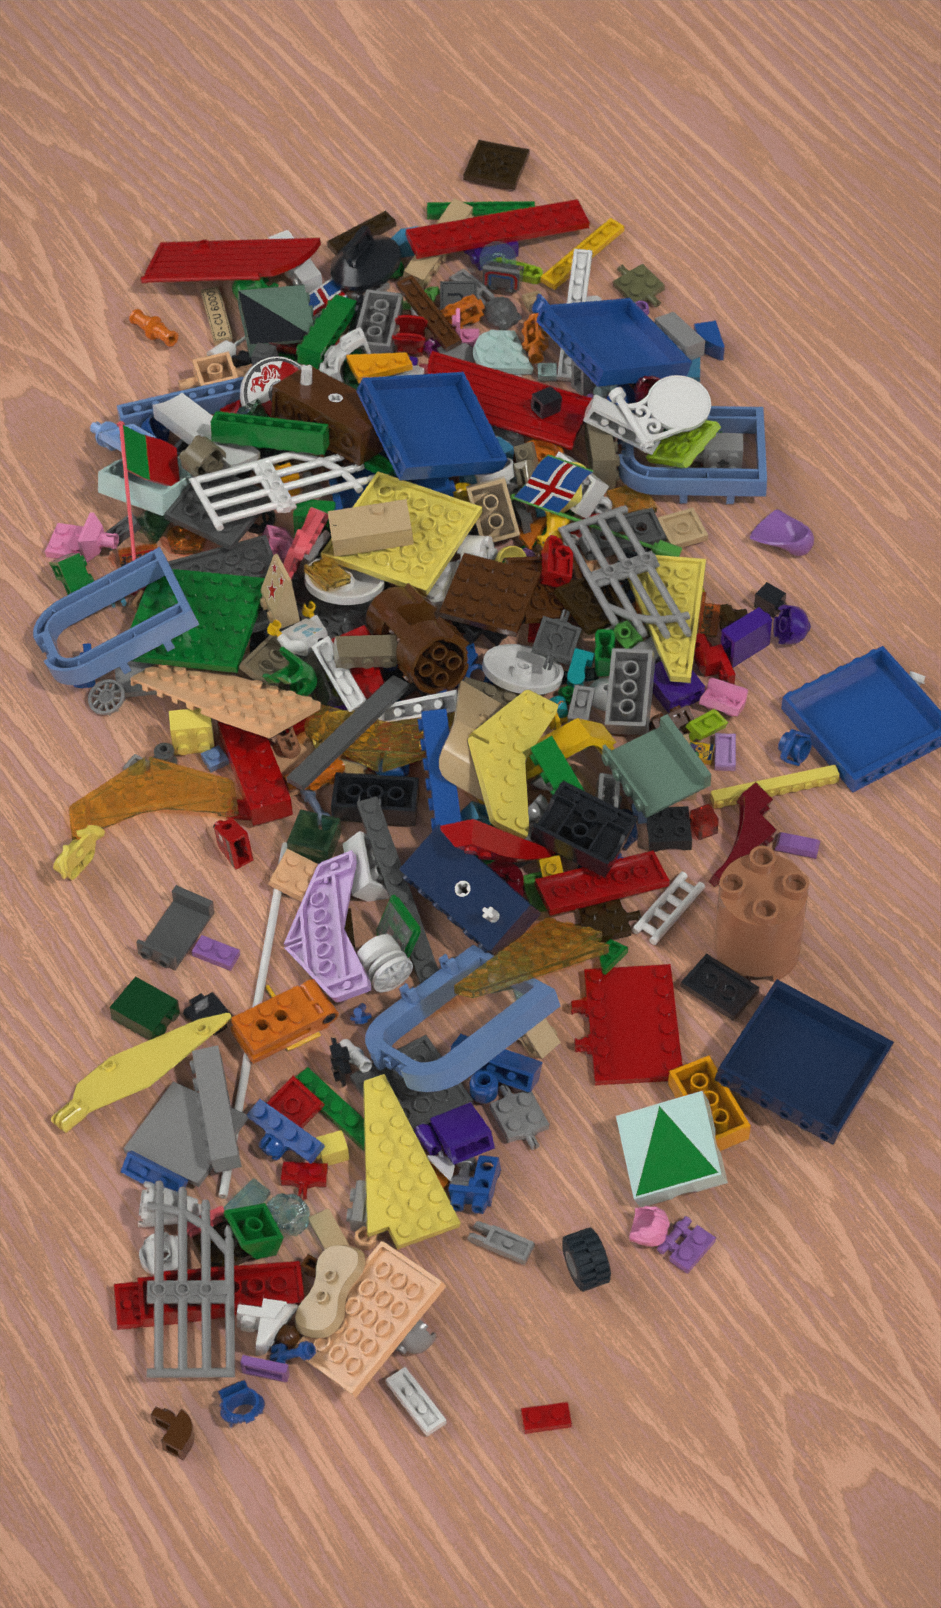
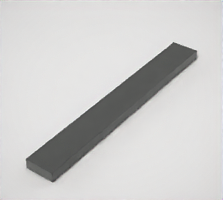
(347, 733)

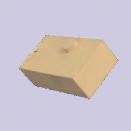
(370, 527)

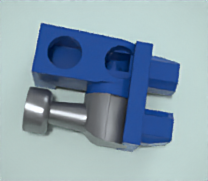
(475, 1190)

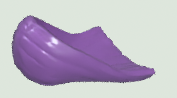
(784, 532)

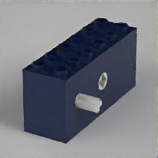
(468, 893)

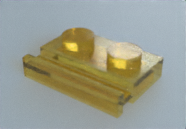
(327, 574)

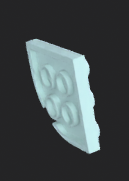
(502, 352)

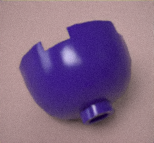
(791, 625)

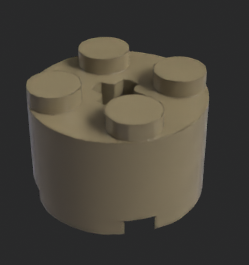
(202, 457)

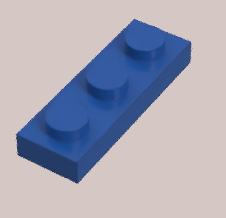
(144, 1169)

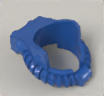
(238, 1395)

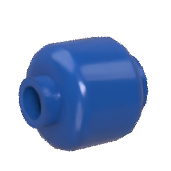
(483, 1087)

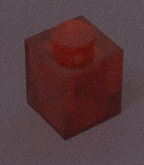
(704, 821)

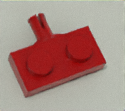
(304, 1176)

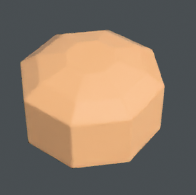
(363, 1241)

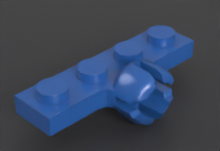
(283, 1134)

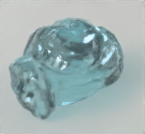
(289, 1213)

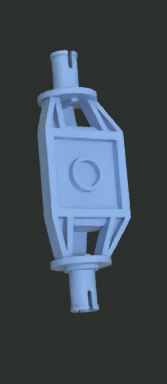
(108, 434)

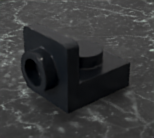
(242, 359)

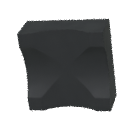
(670, 829)

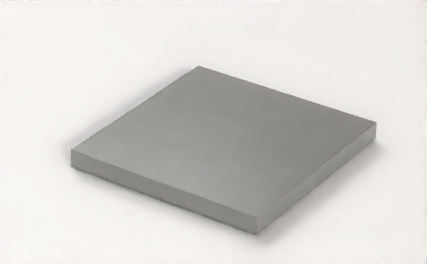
(174, 1134)

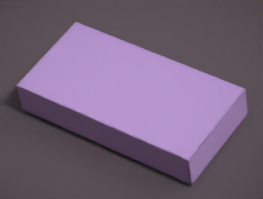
(725, 752)

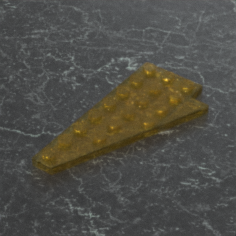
(536, 953)

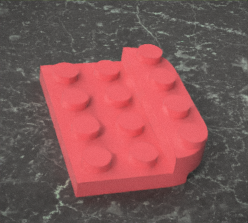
(305, 539)

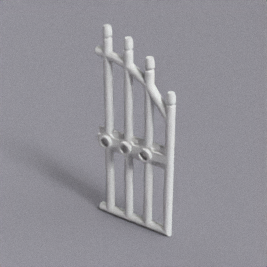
(274, 486)

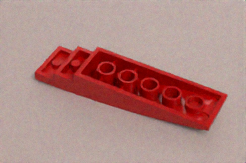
(251, 1284)

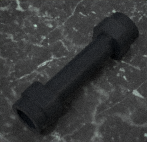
(359, 302)

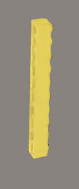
(778, 785)

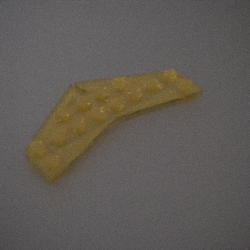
(393, 741)
(163, 788)

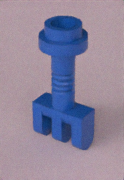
(305, 1351)

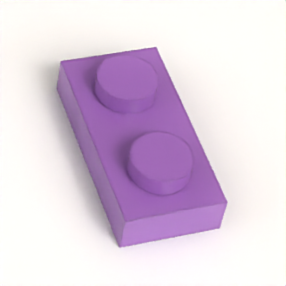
(216, 953)

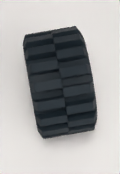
(586, 1259)

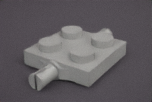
(519, 1116)

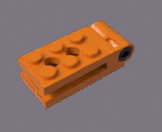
(283, 1020)

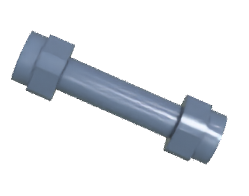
(309, 796)

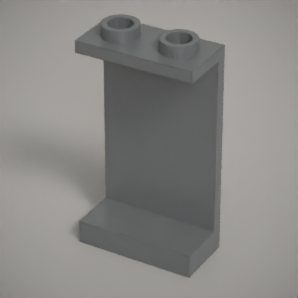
(177, 929)

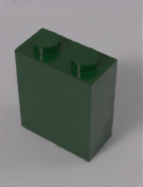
(144, 1009)

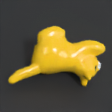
(553, 523)

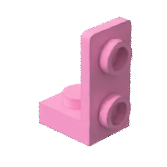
(468, 336)

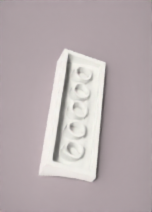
(189, 420)

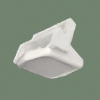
(266, 1320)

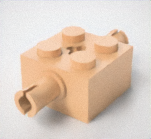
(213, 370)

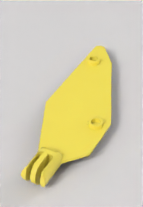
(135, 1069)

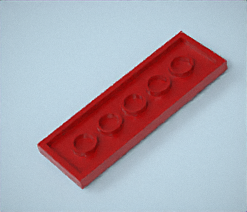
(585, 888)

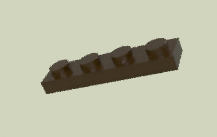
(376, 224)

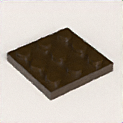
(496, 164)
(584, 606)

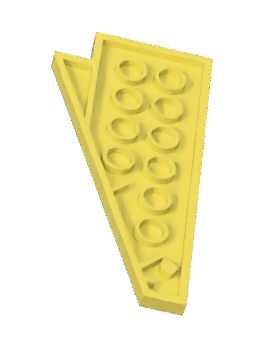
(685, 584)
(399, 1179)

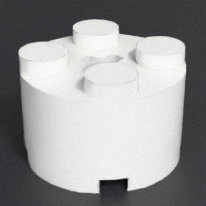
(478, 546)

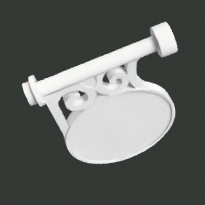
(672, 403)

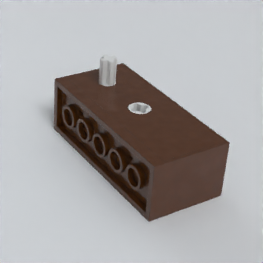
(319, 398)

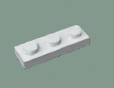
(416, 1401)

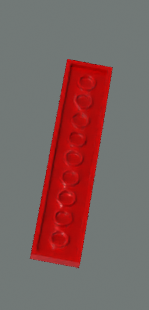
(501, 227)

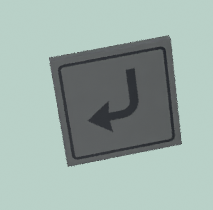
(455, 291)

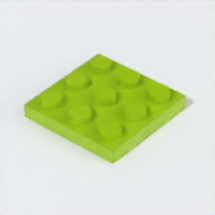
(685, 446)

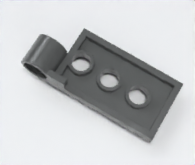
(644, 518)

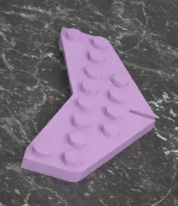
(318, 931)

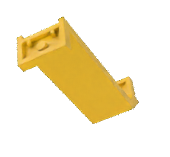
(572, 739)

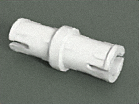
(357, 1056)

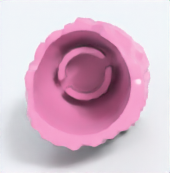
(649, 1226)

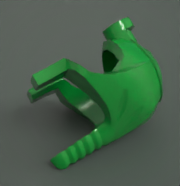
(297, 674)

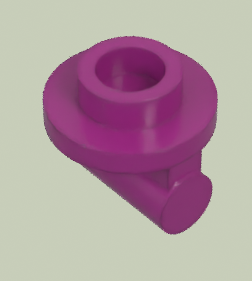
(431, 345)

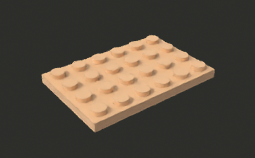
(377, 1318)

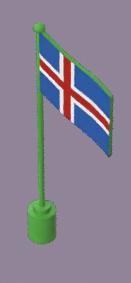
(554, 486)

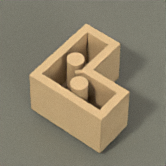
(540, 1040)

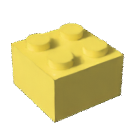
(191, 731)

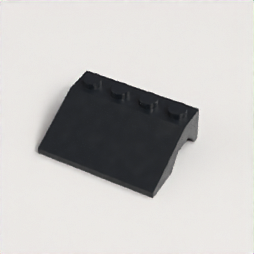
(583, 829)

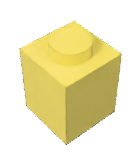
(335, 1148)

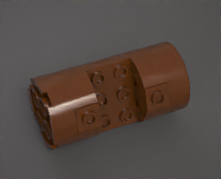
(428, 648)

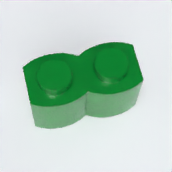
(603, 649)

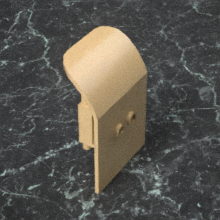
(455, 760)

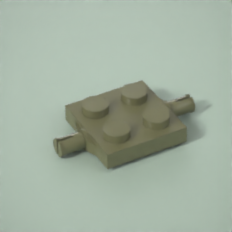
(639, 284)

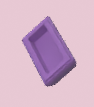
(797, 845)

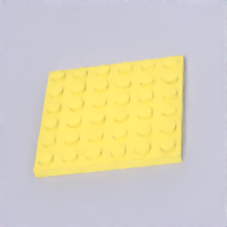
(437, 527)

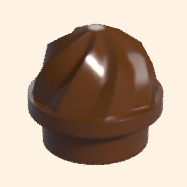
(288, 1336)

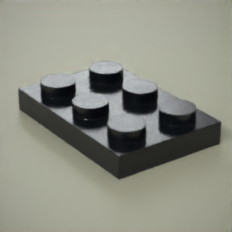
(720, 987)

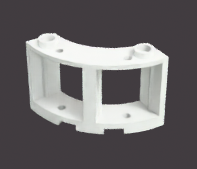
(335, 355)

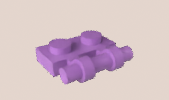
(691, 1249)

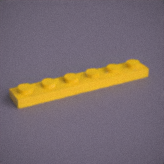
(596, 242)

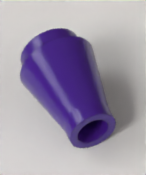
(427, 1139)

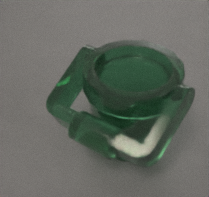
(152, 523)

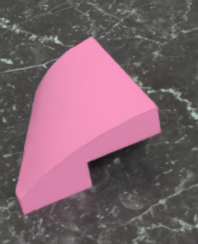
(279, 540)

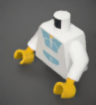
(302, 634)

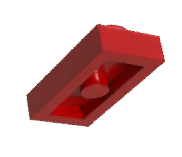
(546, 1417)

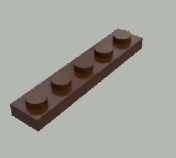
(426, 308)

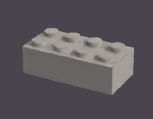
(378, 319)
(630, 691)

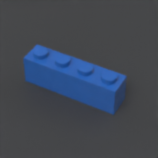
(511, 1068)

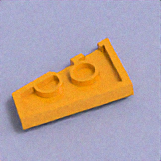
(378, 364)

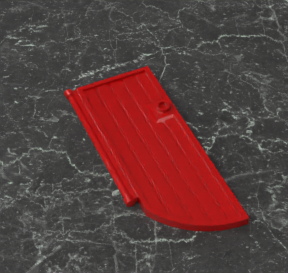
(227, 259)
(508, 401)

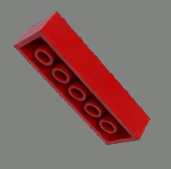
(256, 774)

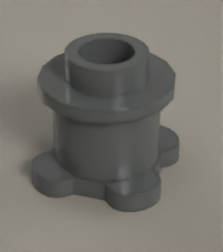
(165, 752)

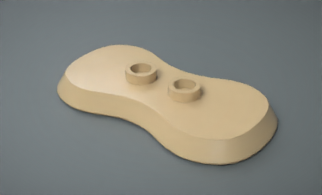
(324, 1306)

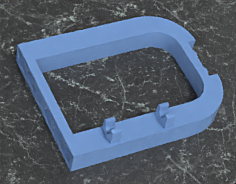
(704, 481)
(125, 646)
(472, 1053)

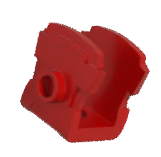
(410, 335)

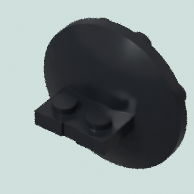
(365, 261)

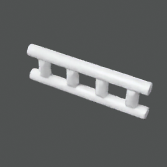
(667, 896)

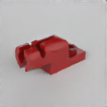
(713, 660)

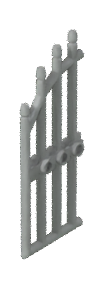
(624, 569)
(191, 1292)

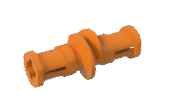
(153, 327)

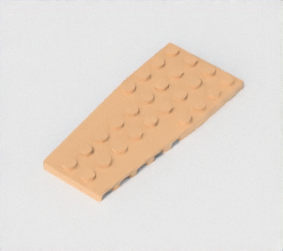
(229, 698)

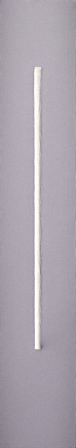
(259, 992)

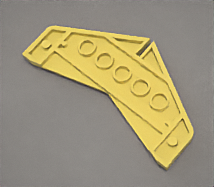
(500, 756)

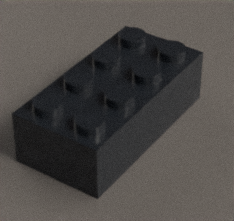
(396, 796)

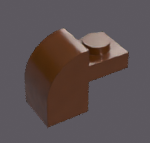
(179, 1431)

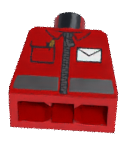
(229, 834)

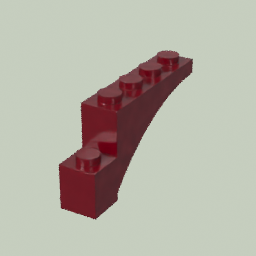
(752, 829)

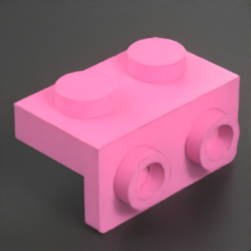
(724, 697)

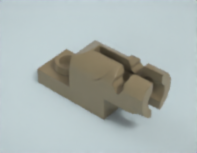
(526, 462)

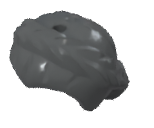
(502, 313)

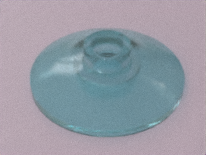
(497, 249)

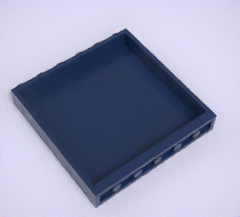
(804, 1061)

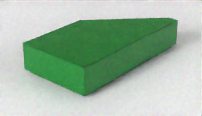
(615, 954)

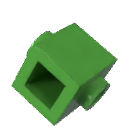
(627, 635)

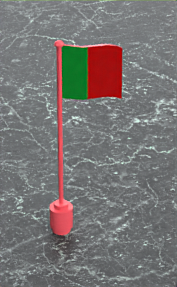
(149, 460)

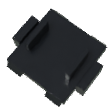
(205, 1006)
(340, 1061)

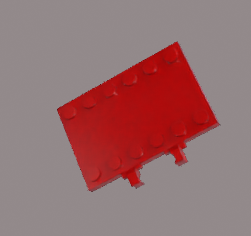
(630, 1024)

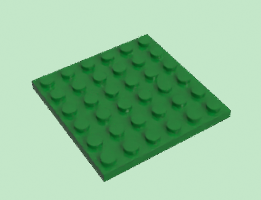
(225, 613)

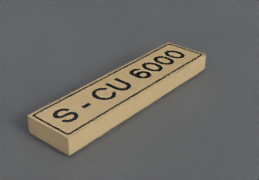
(216, 315)

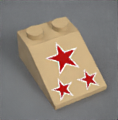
(279, 595)

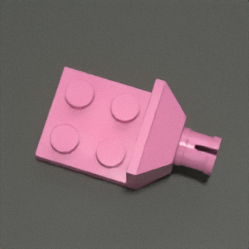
(80, 539)

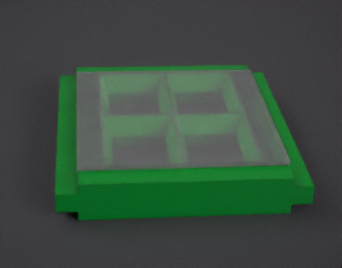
(400, 925)

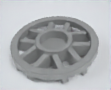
(106, 697)

